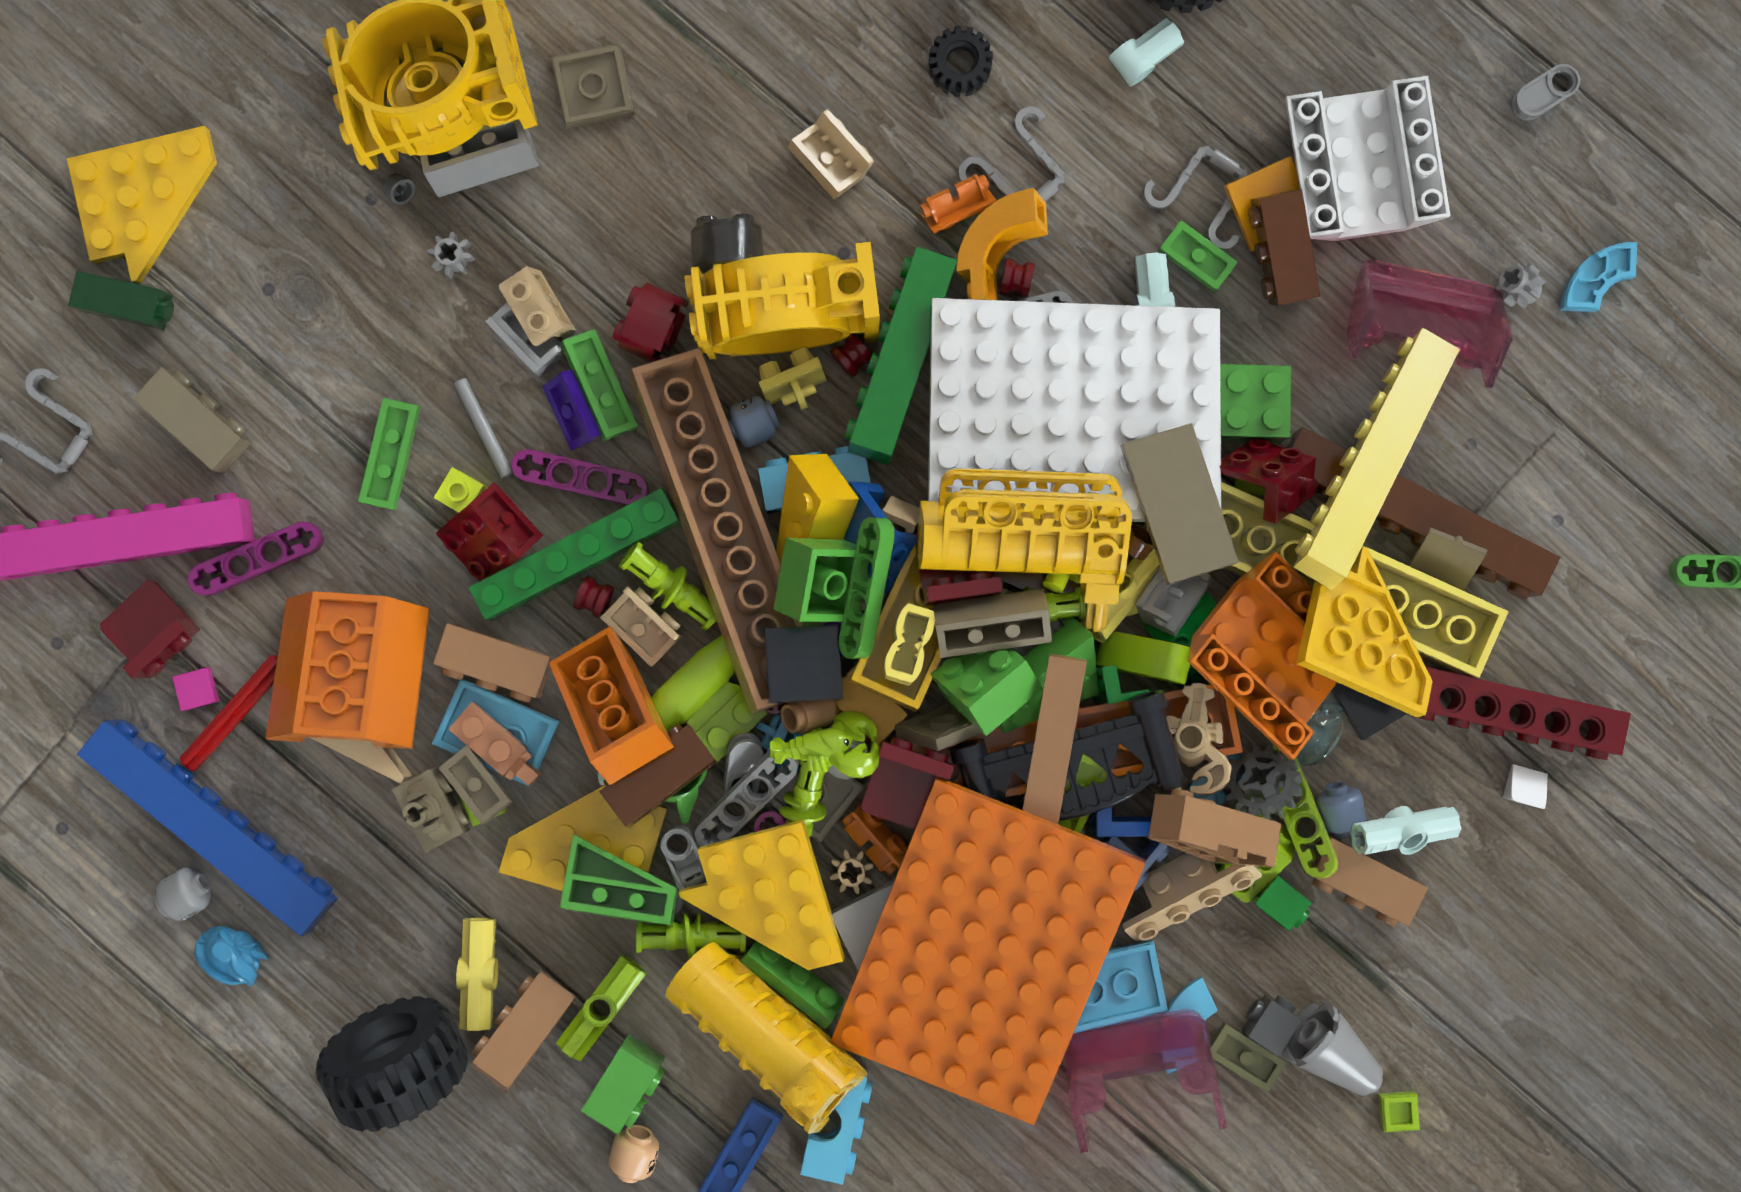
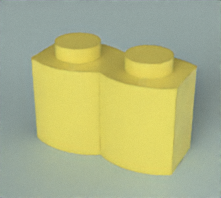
(910, 634)

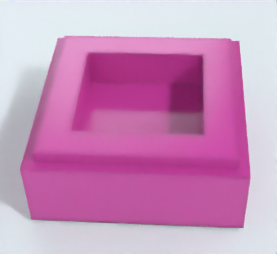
(195, 689)

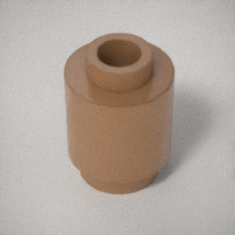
(808, 716)

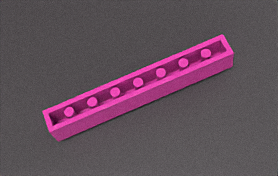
(125, 536)

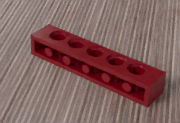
(1606, 726)

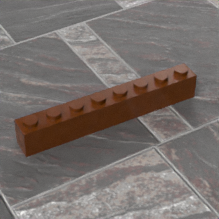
(1414, 510)

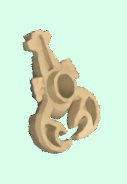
(1194, 739)

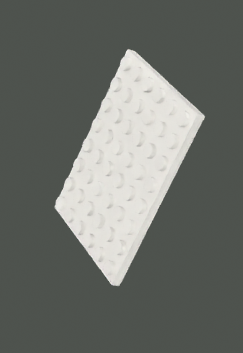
(1067, 387)

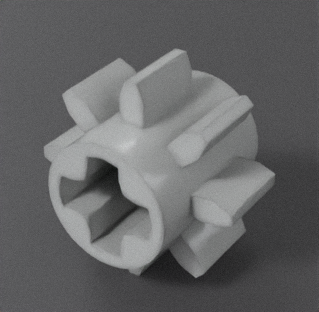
(442, 261)
(1520, 285)

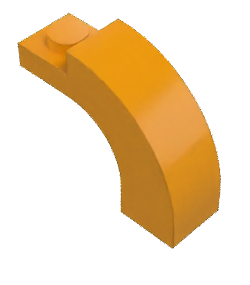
(993, 233)

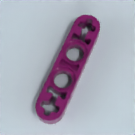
(579, 480)
(255, 556)

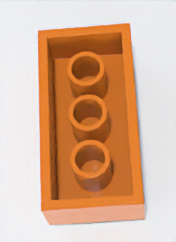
(610, 705)

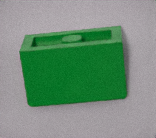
(1109, 687)

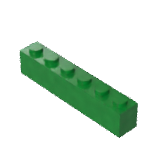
(901, 357)
(574, 555)

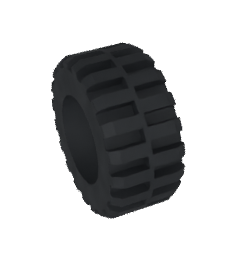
(392, 1064)

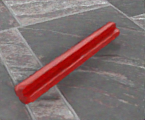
(230, 715)

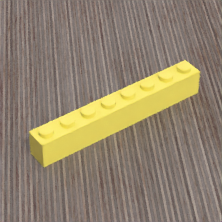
(1375, 459)

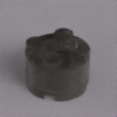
(725, 240)

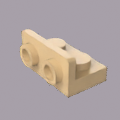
(536, 306)

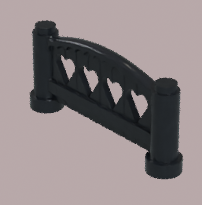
(1141, 732)

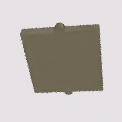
(1448, 558)

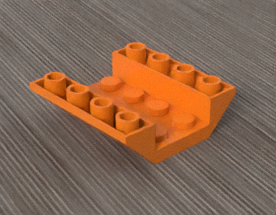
(1252, 652)
(348, 669)

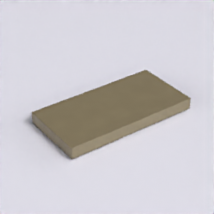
(1179, 504)

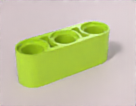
(1145, 657)

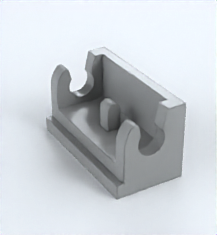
(537, 358)
(1171, 605)

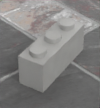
(483, 158)

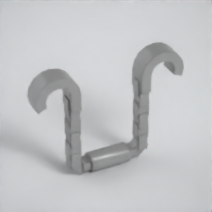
(1219, 160)
(1049, 187)
(79, 441)

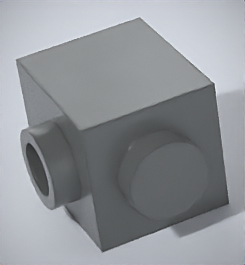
(1271, 1023)

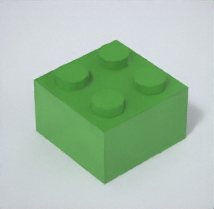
(1255, 402)
(814, 579)
(987, 686)
(619, 1092)

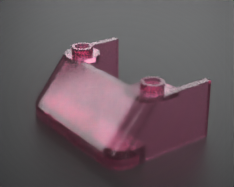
(1458, 310)
(1138, 1048)

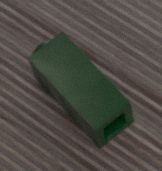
(121, 300)

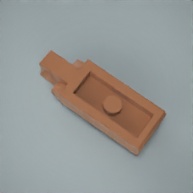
(494, 744)

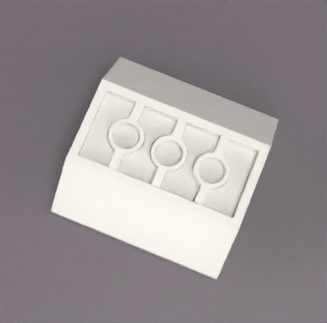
(1368, 160)

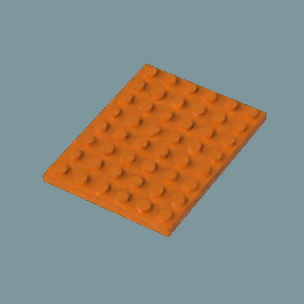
(987, 950)

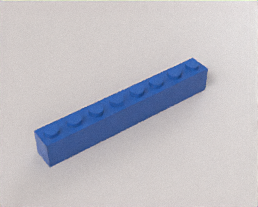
(208, 826)

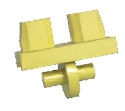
(793, 383)

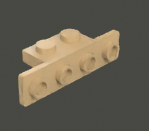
(1184, 888)

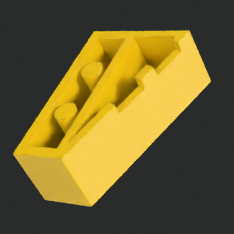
(815, 500)

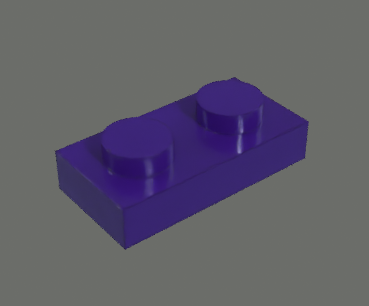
(571, 410)

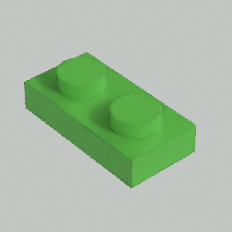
(1197, 256)

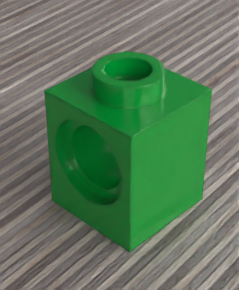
(1283, 904)

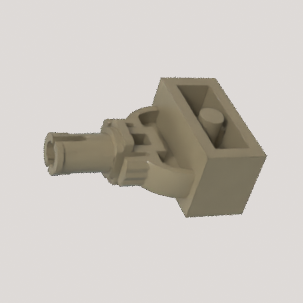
(431, 809)

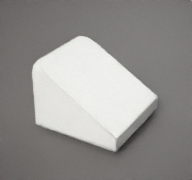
(1526, 786)

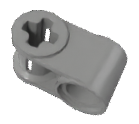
(686, 862)

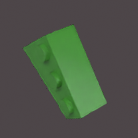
(1070, 641)
(613, 888)

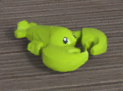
(830, 746)

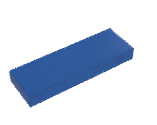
(742, 1148)

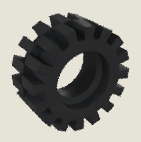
(966, 41)

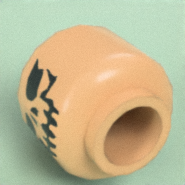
(634, 1154)

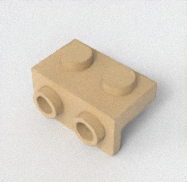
(831, 154)
(642, 626)

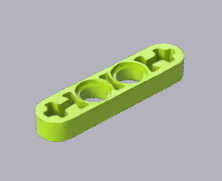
(1307, 809)

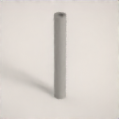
(483, 428)

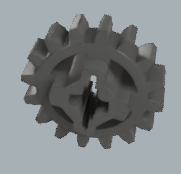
(1273, 771)

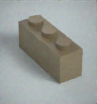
(193, 419)
(992, 623)

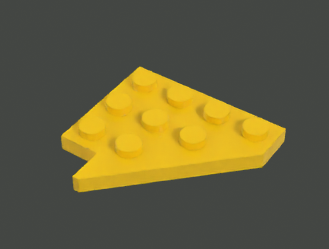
(139, 194)
(1363, 642)
(543, 849)
(770, 892)

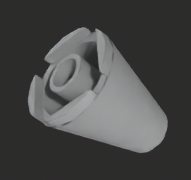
(1333, 1051)

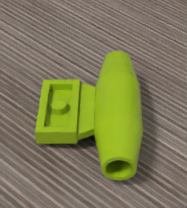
(706, 700)

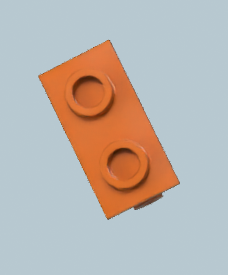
(943, 211)
(887, 847)

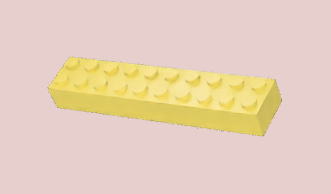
(1441, 619)

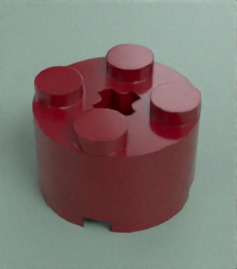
(651, 322)

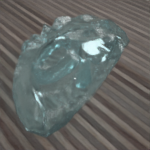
(1327, 729)

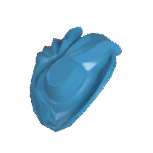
(229, 955)

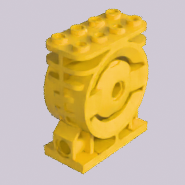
(430, 94)
(783, 303)

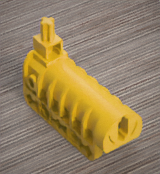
(1031, 530)
(766, 1035)

